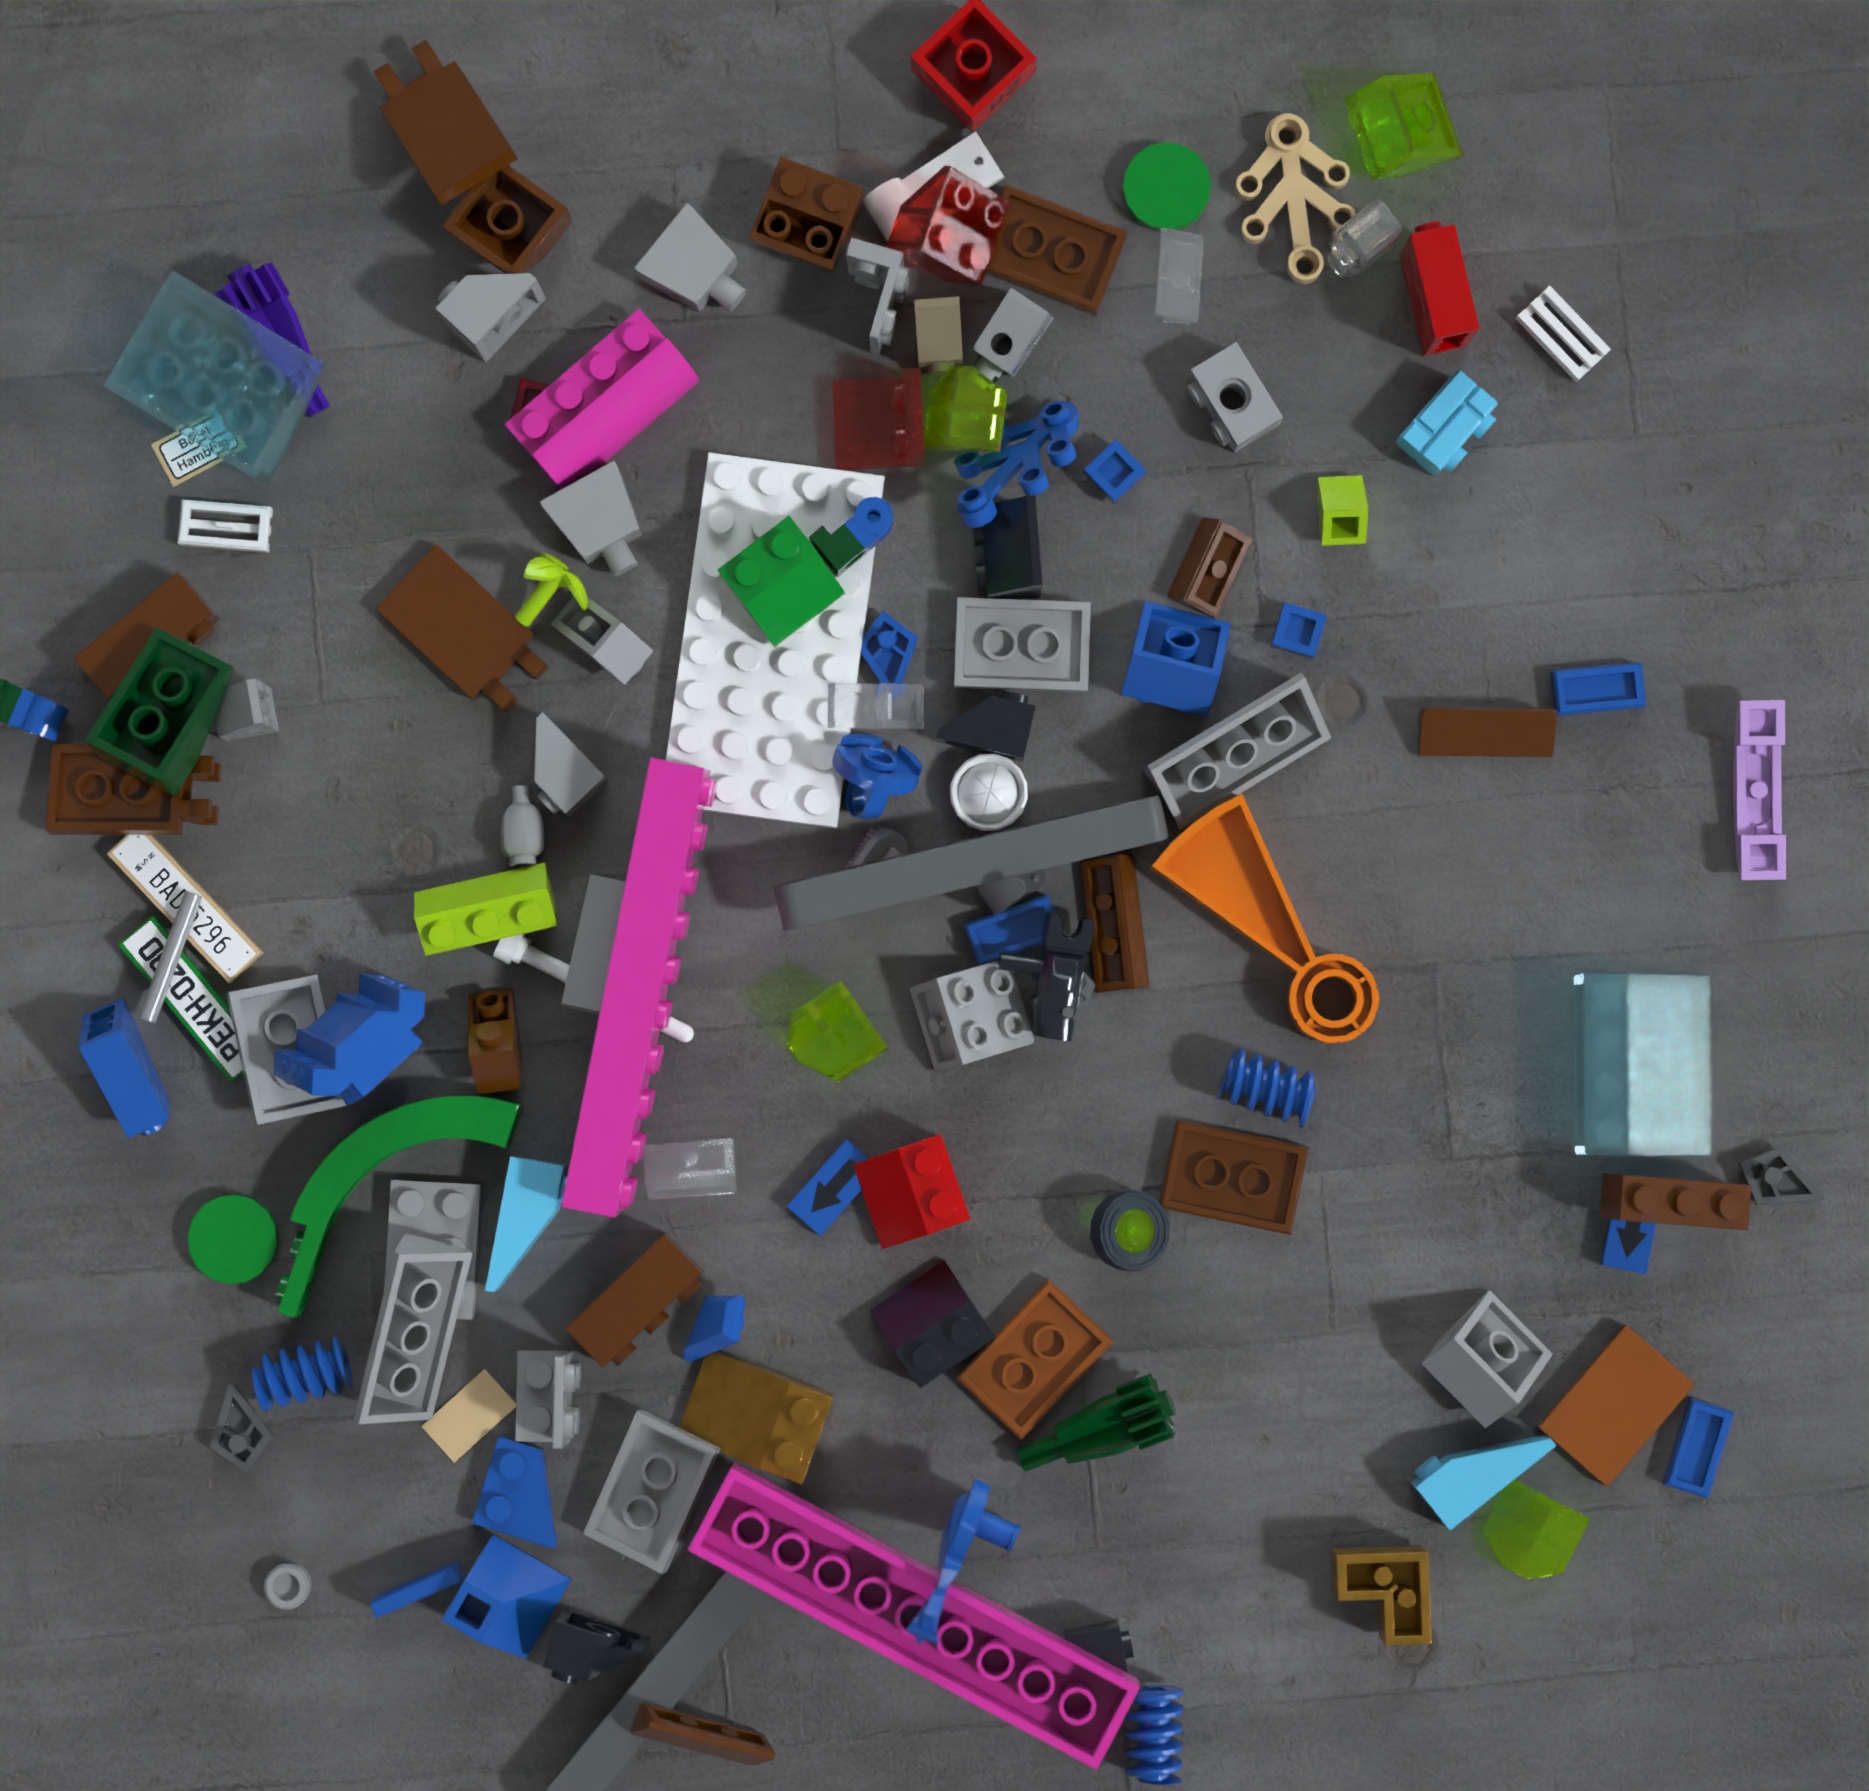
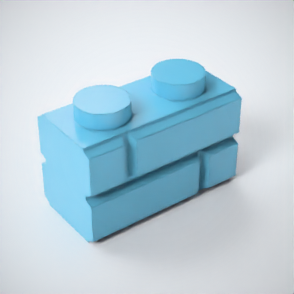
(1447, 423)

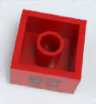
(973, 64)

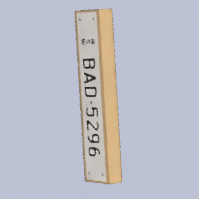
(165, 883)

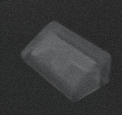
(1178, 277)
(690, 1169)

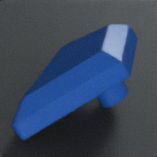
(888, 649)
(715, 1326)

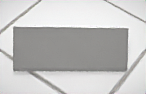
(1238, 751)
(413, 1331)

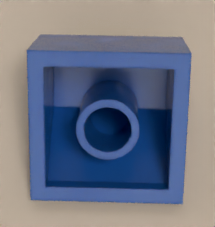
(1176, 659)

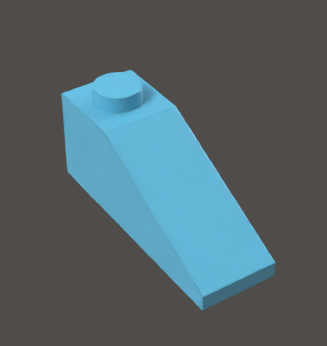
(527, 1207)
(1469, 1478)

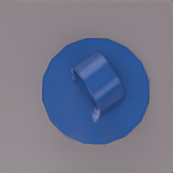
(874, 773)

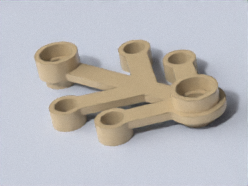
(1294, 190)

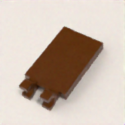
(444, 126)
(460, 627)
(102, 799)

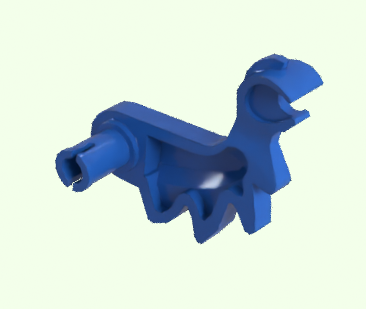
(962, 1524)

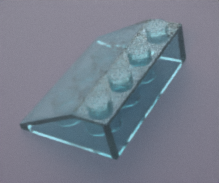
(217, 377)
(1642, 1064)

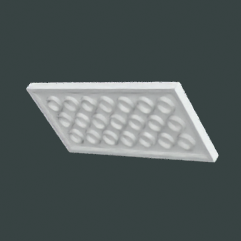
(738, 701)

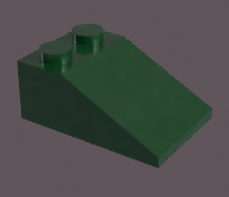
(162, 712)

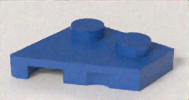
(517, 1494)

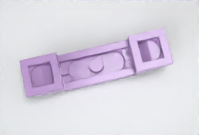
(1758, 790)

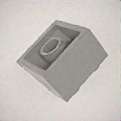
(489, 308)
(1487, 1359)

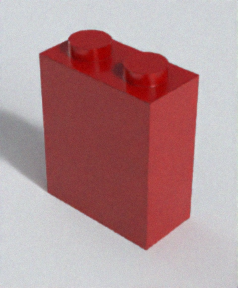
(1439, 288)

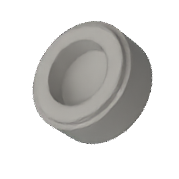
(287, 1585)

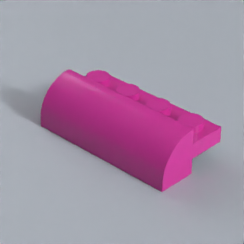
(603, 401)

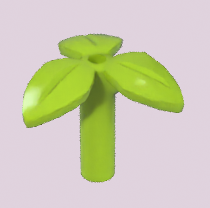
(552, 575)

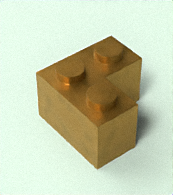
(1393, 1577)

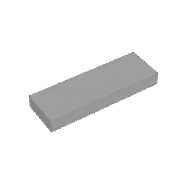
(593, 945)

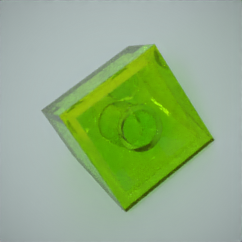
(1402, 125)

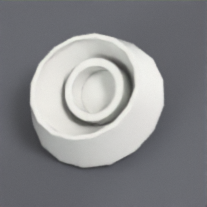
(988, 792)

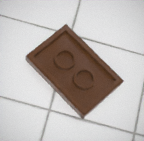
(1055, 251)
(1233, 1177)

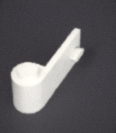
(887, 198)

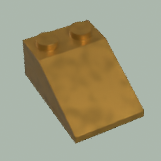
(757, 1415)

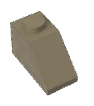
(938, 334)

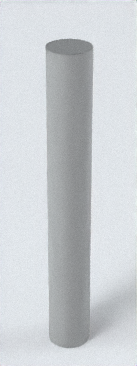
(170, 957)

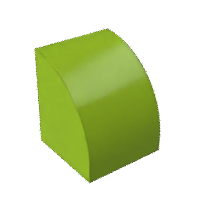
(1342, 510)

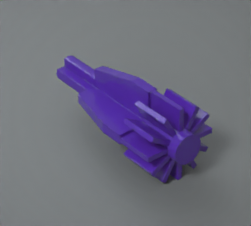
(264, 299)

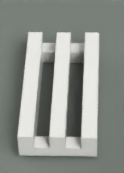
(1575, 322)
(263, 529)

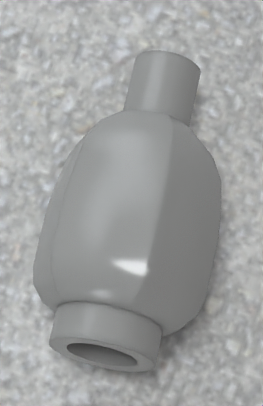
(521, 830)

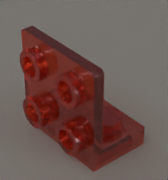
(879, 422)

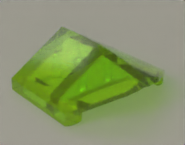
(965, 412)
(834, 1034)
(1533, 1531)

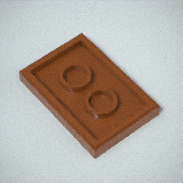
(1034, 1359)
(1615, 1405)

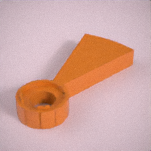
(1232, 875)

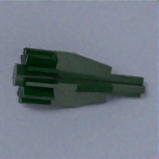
(1107, 1426)

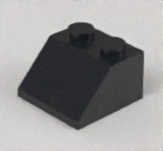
(1010, 551)
(932, 1324)

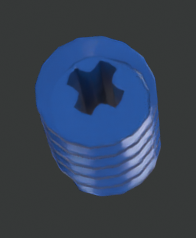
(1268, 1086)
(302, 1374)
(1155, 1735)

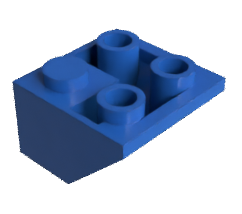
(506, 1598)

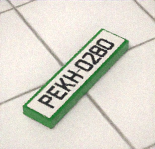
(189, 997)

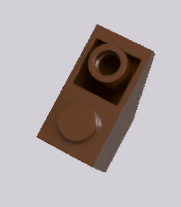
(494, 1041)

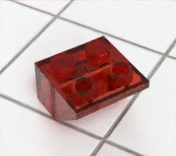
(950, 227)

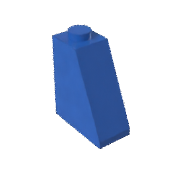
(124, 1068)

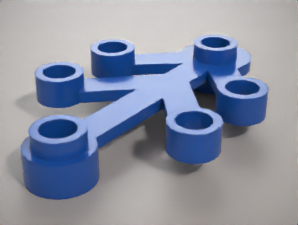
(1054, 423)

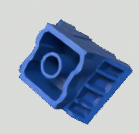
(355, 1040)

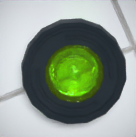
(1129, 1230)

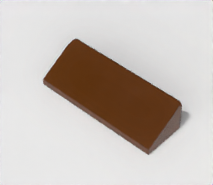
(1486, 732)
(1118, 934)
(701, 1735)

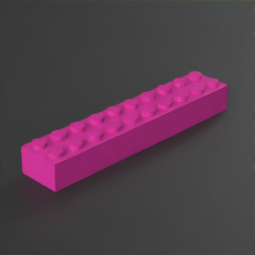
(637, 988)
(877, 1593)

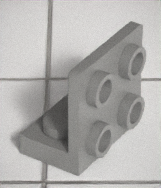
(877, 266)
(971, 1015)
(545, 1397)

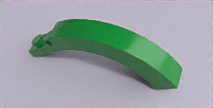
(340, 1172)

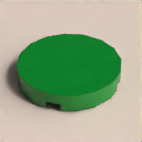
(1166, 186)
(233, 1239)

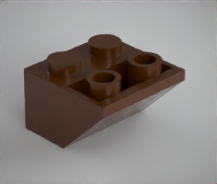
(808, 214)

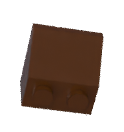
(509, 221)

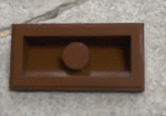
(1210, 566)

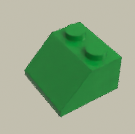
(781, 581)

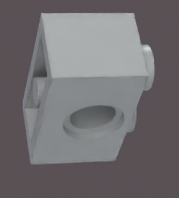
(1233, 372)

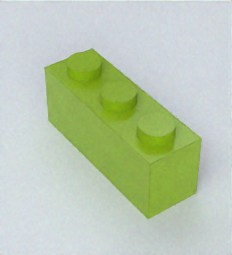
(485, 909)

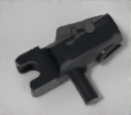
(1060, 977)

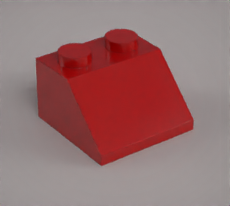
(911, 1191)

